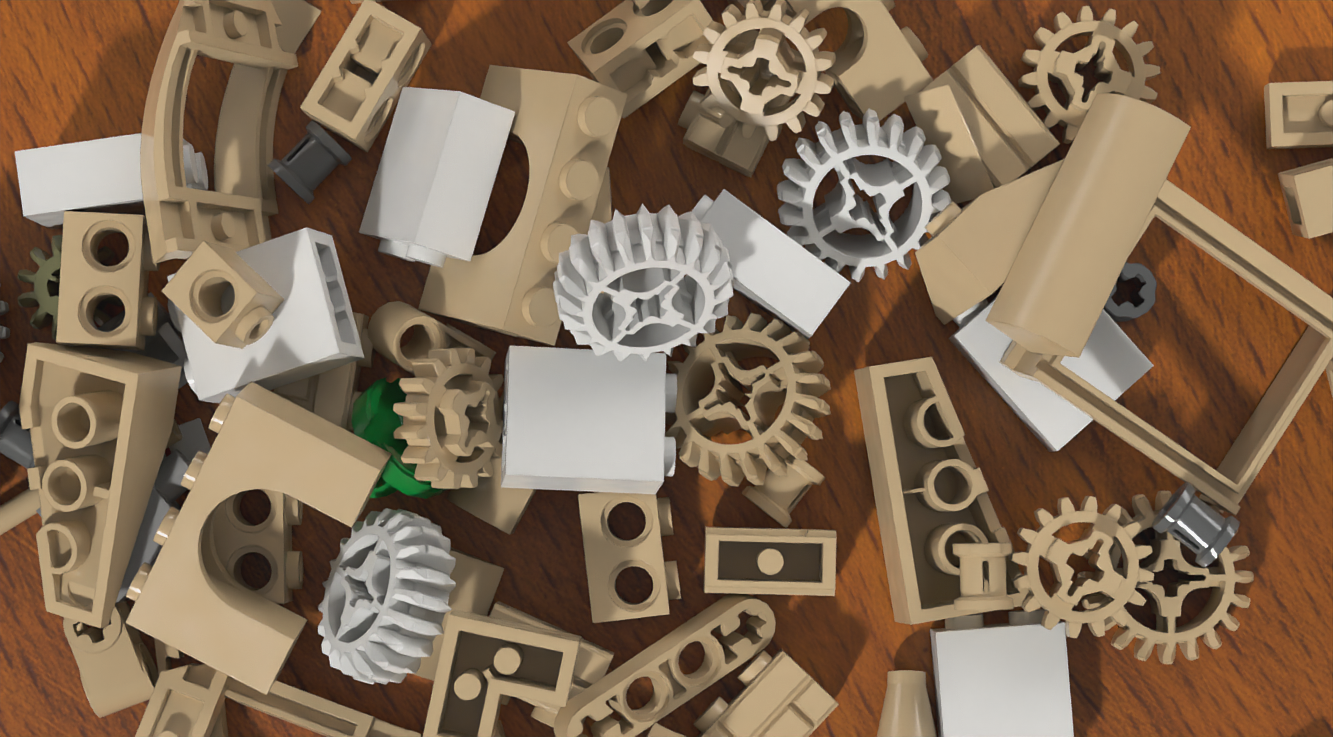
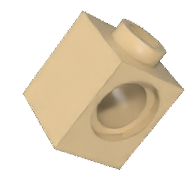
(199, 290)

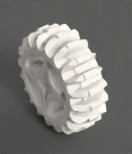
(882, 180)
(642, 272)
(386, 596)

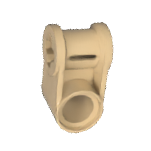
(395, 317)
(112, 664)

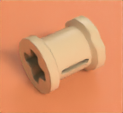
(783, 493)
(971, 576)

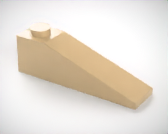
(979, 243)
(97, 449)

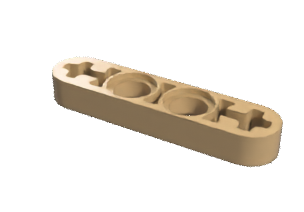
(661, 665)

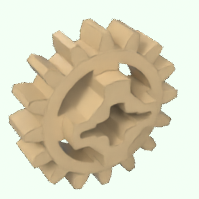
(1061, 68)
(789, 72)
(451, 418)
(1105, 580)

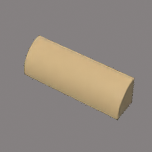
(1087, 225)

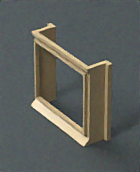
(1278, 406)

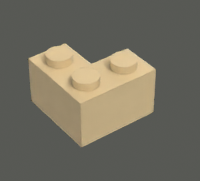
(493, 659)

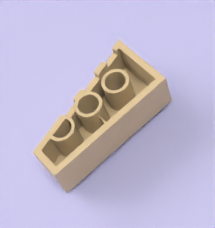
(924, 489)

